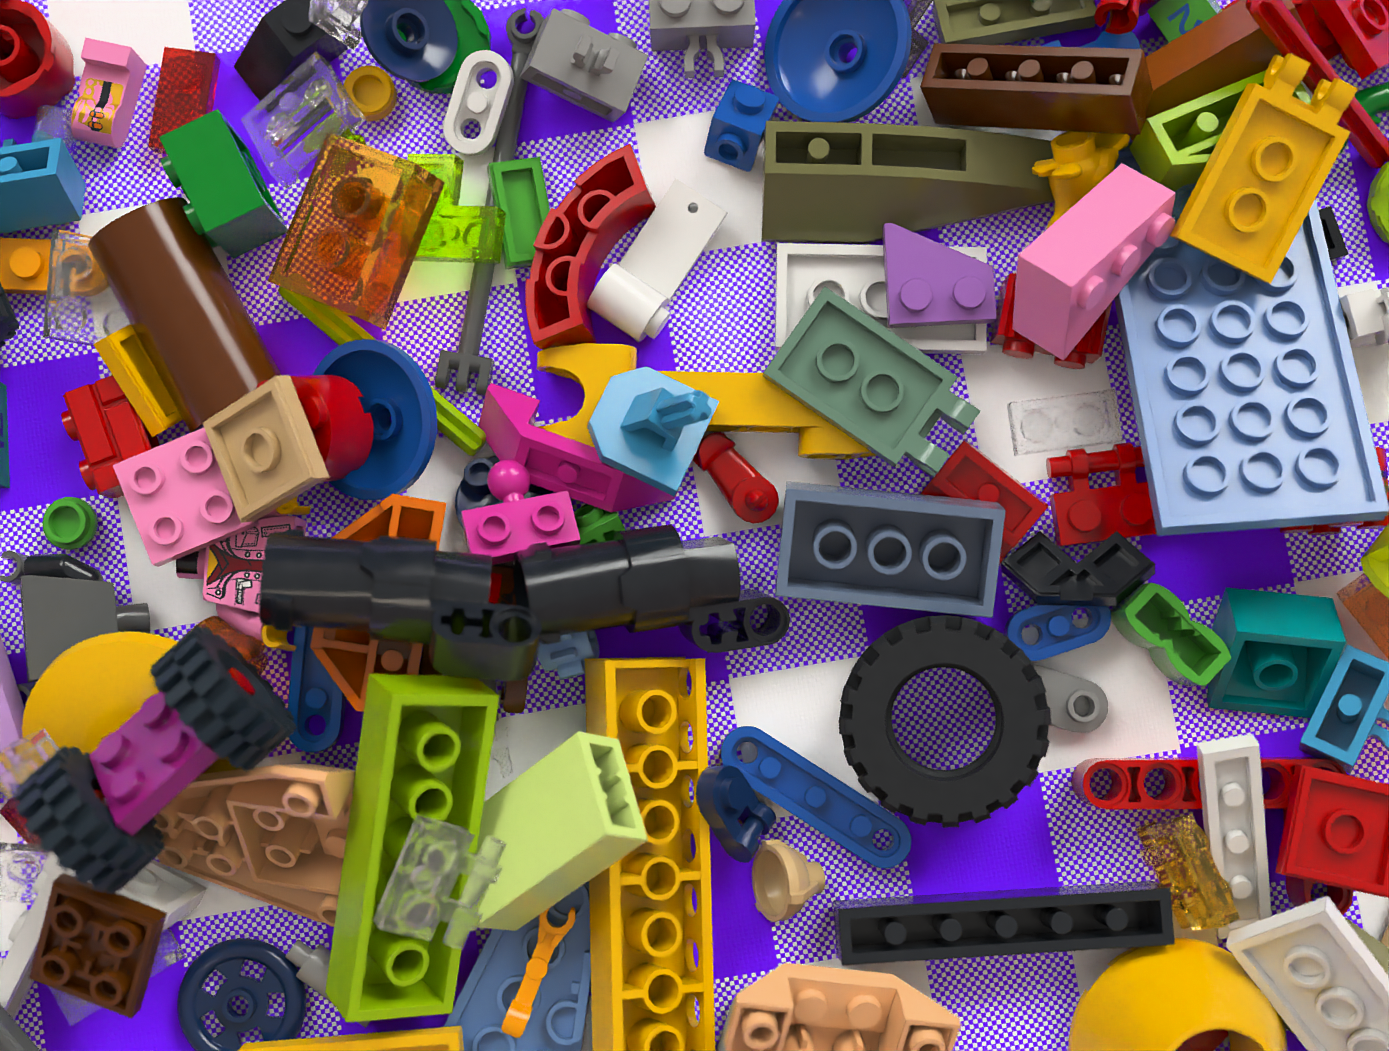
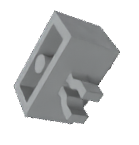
(699, 26)
(584, 64)

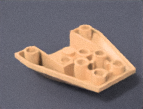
(264, 834)
(837, 1011)

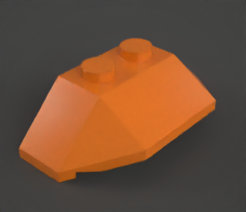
(351, 654)

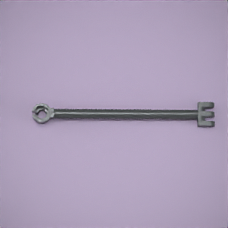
(468, 358)

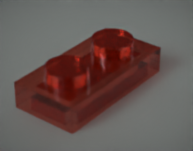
(183, 91)

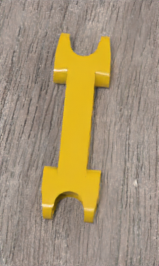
(744, 405)

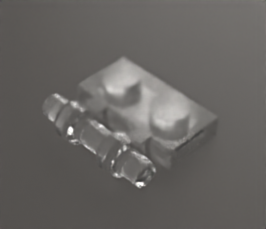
(425, 877)

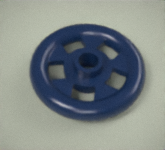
(229, 959)

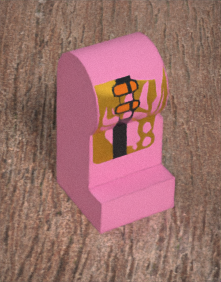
(107, 93)

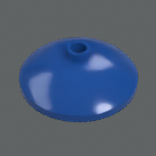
(810, 50)
(393, 387)

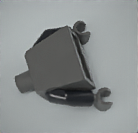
(64, 606)

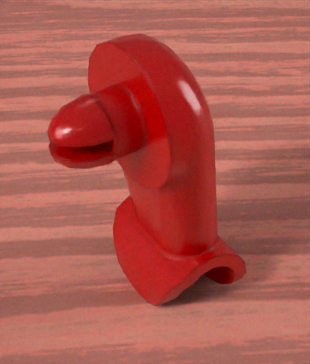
(743, 487)

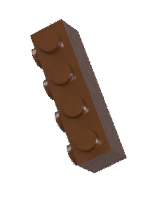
(1038, 87)

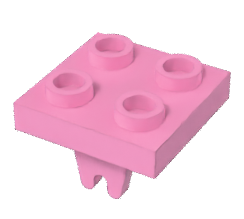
(179, 498)

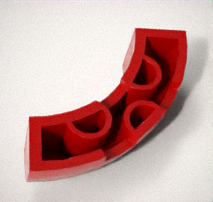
(575, 243)

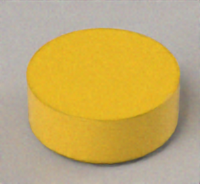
(371, 91)

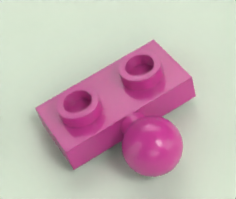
(518, 521)

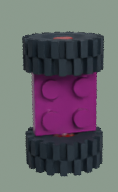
(103, 804)

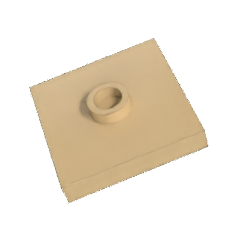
(265, 449)

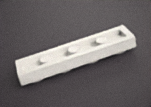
(1236, 823)

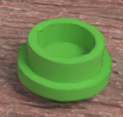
(70, 523)

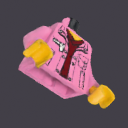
(234, 573)

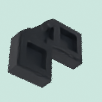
(1097, 580)

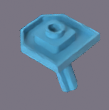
(650, 426)

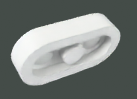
(474, 103)

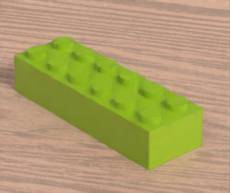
(420, 755)

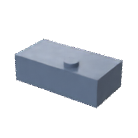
(889, 549)

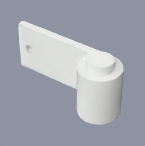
(657, 262)

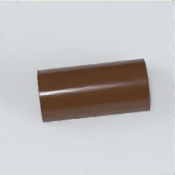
(182, 309)

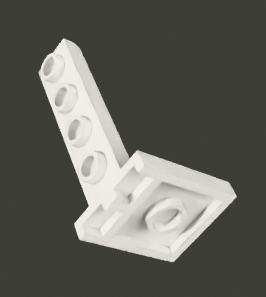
(152, 886)

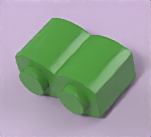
(1178, 647)

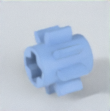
(569, 654)

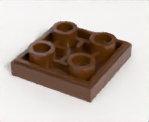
(97, 945)

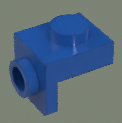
(740, 125)

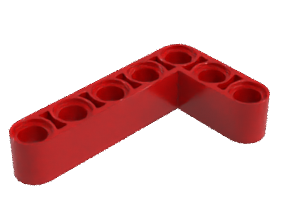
(1183, 792)

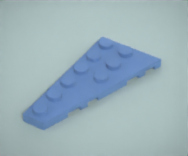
(562, 997)

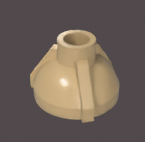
(784, 880)

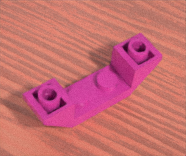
(556, 460)

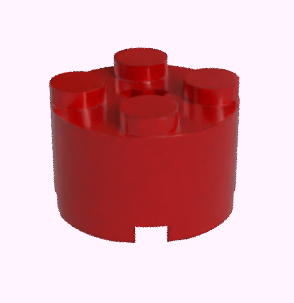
(33, 61)
(336, 421)

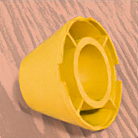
(1168, 993)

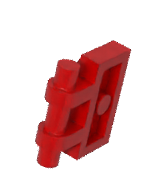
(1097, 513)

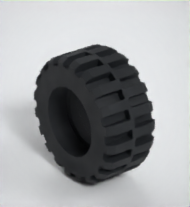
(957, 793)

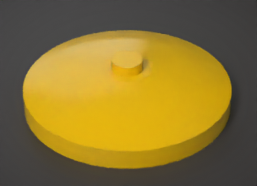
(97, 689)

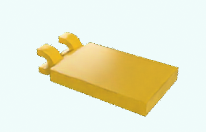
(1266, 170)

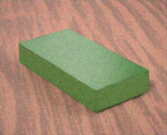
(521, 192)

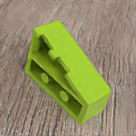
(1181, 140)

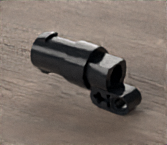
(646, 584)
(399, 594)

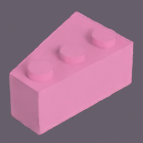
(1088, 258)

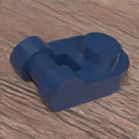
(722, 799)

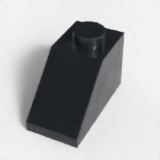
(281, 45)

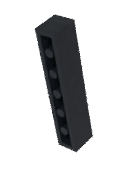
(1003, 922)

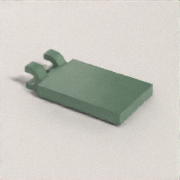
(869, 383)

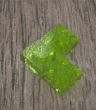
(458, 231)

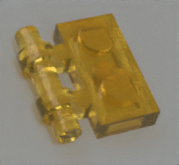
(1185, 865)

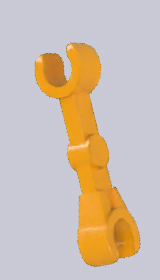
(536, 968)

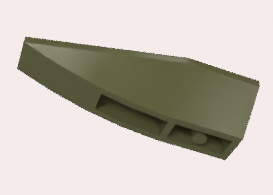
(853, 177)

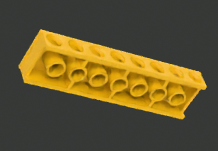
(643, 902)

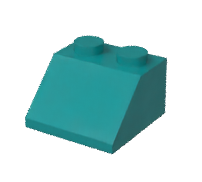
(1278, 649)

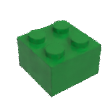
(222, 184)

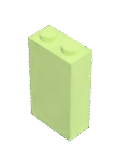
(559, 827)

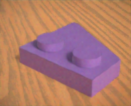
(934, 282)

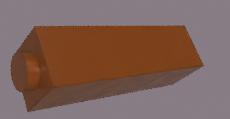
(1210, 58)

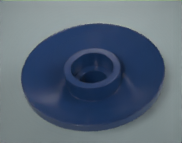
(428, 33)

